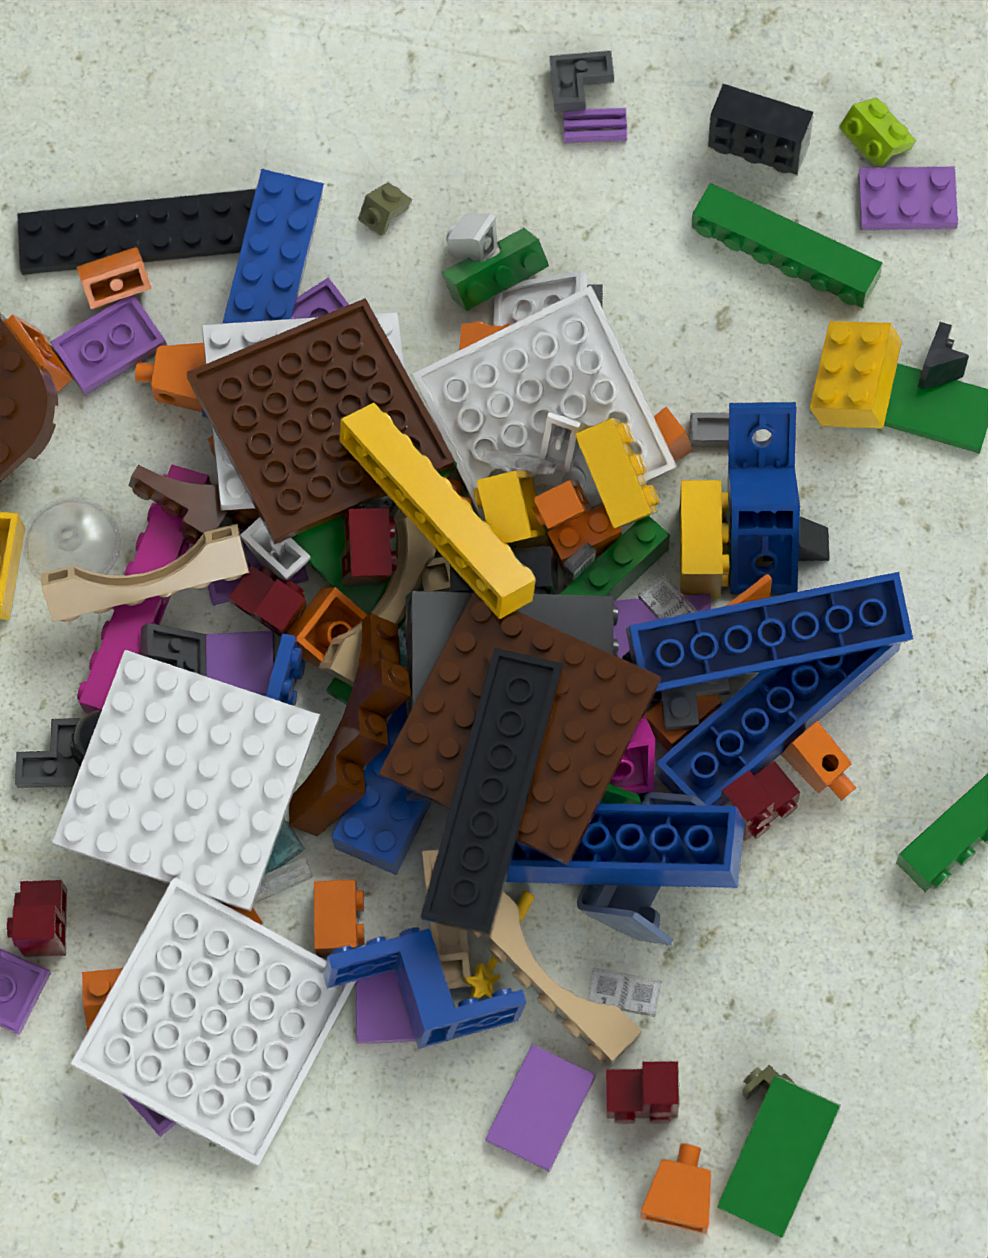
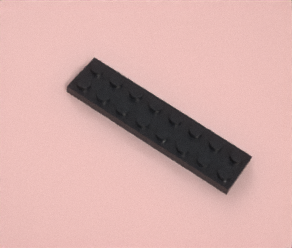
(157, 227)
(492, 792)

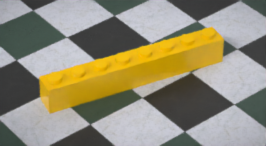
(437, 510)

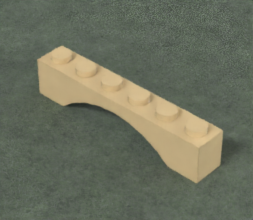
(413, 554)
(78, 591)
(600, 1025)

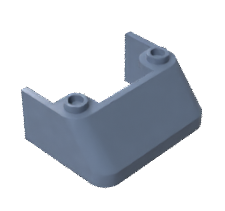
(628, 906)

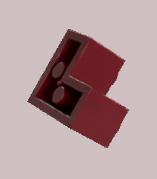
(367, 549)
(268, 601)
(761, 798)
(39, 918)
(643, 1092)

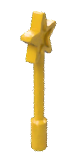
(483, 978)

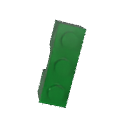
(476, 282)

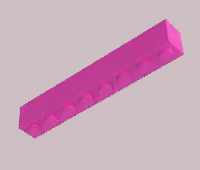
(155, 549)

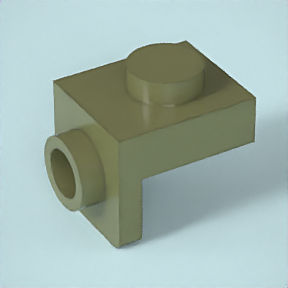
(382, 206)
(760, 1078)

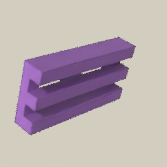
(595, 120)

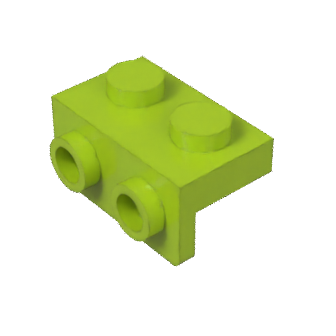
(876, 131)

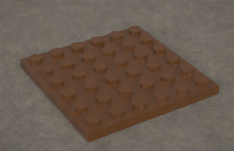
(283, 412)
(585, 739)

